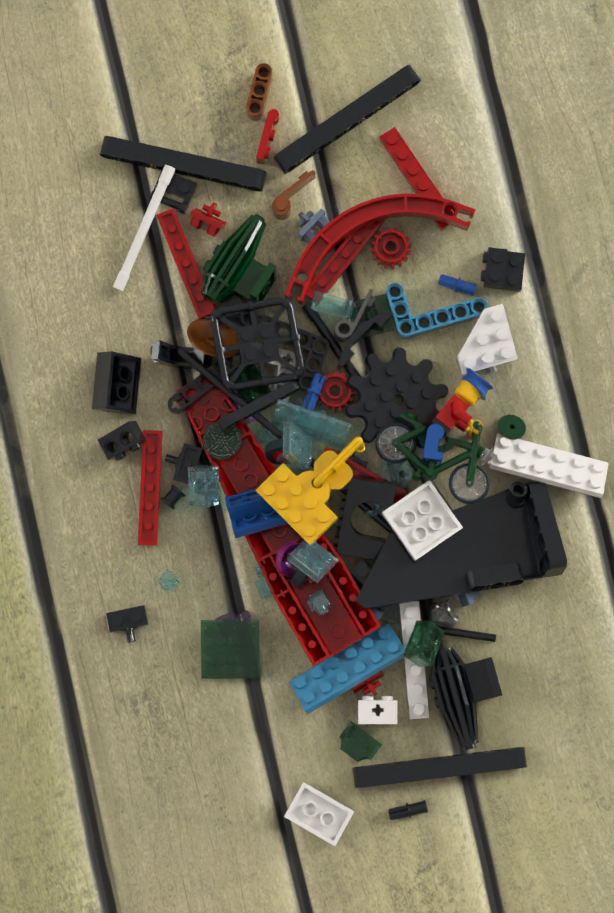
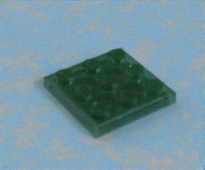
(230, 649)

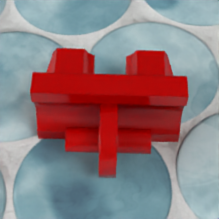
(199, 217)
(371, 687)

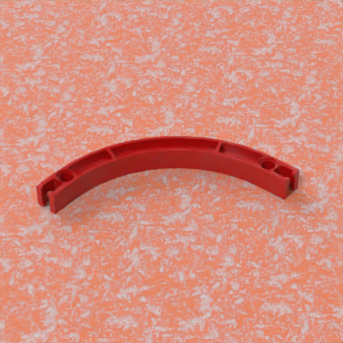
(364, 214)

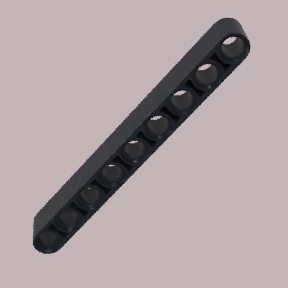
(347, 119)
(184, 163)
(439, 767)

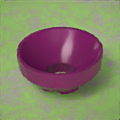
(285, 566)

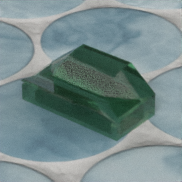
(358, 743)

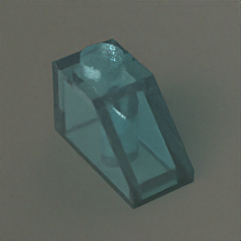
(333, 306)

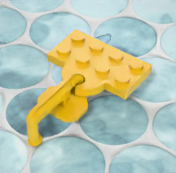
(299, 501)

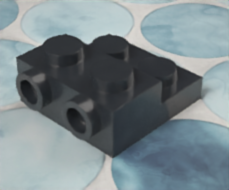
(503, 269)

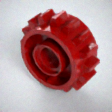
(390, 258)
(339, 401)

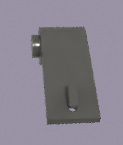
(345, 328)

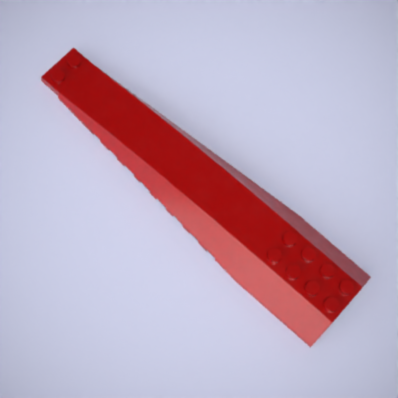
(246, 471)

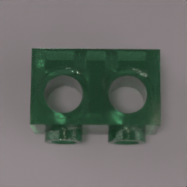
(250, 373)
(424, 643)

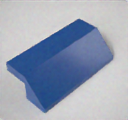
(251, 513)

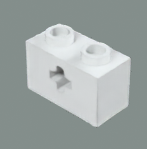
(387, 716)

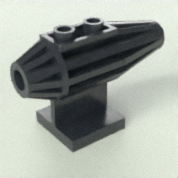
(459, 689)

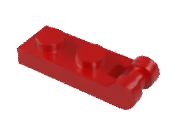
(267, 136)

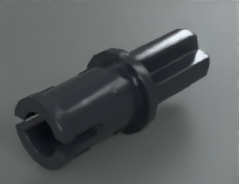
(408, 810)

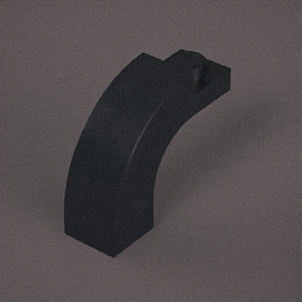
(166, 354)

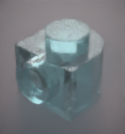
(319, 602)

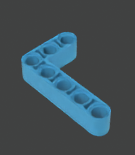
(430, 317)

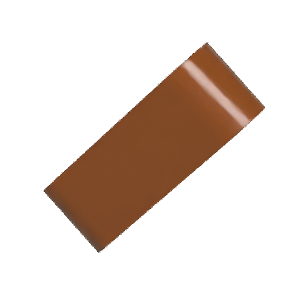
(259, 83)

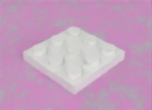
(422, 520)

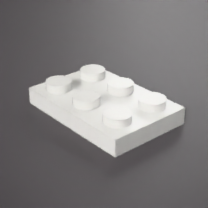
(319, 813)

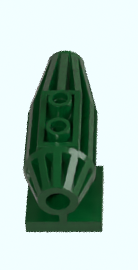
(234, 265)

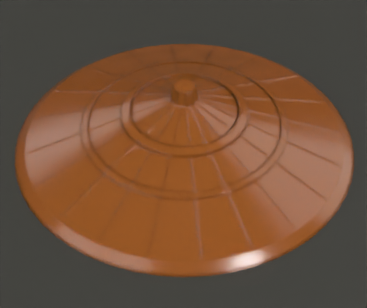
(202, 338)

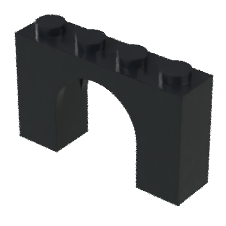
(361, 490)

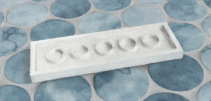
(549, 465)

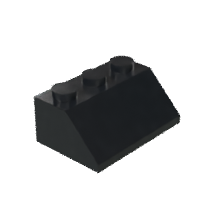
(116, 382)

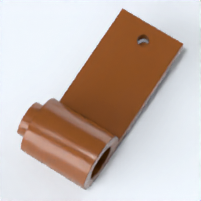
(281, 205)

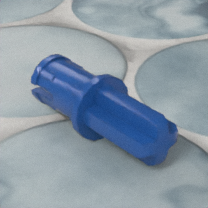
(457, 284)
(314, 391)

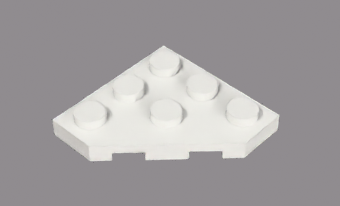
(488, 342)

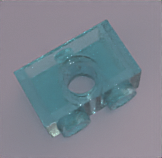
(203, 485)

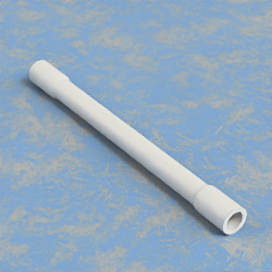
(124, 273)

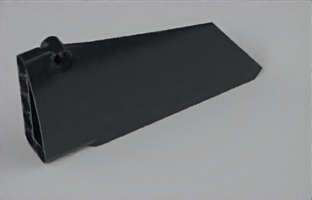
(500, 546)

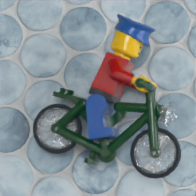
(467, 481)

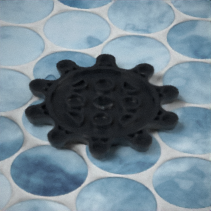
(389, 380)

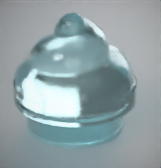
(168, 580)

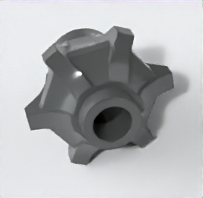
(443, 614)

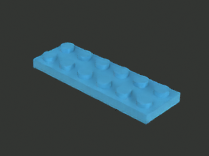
(348, 668)

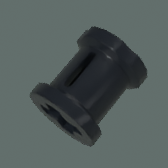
(173, 497)

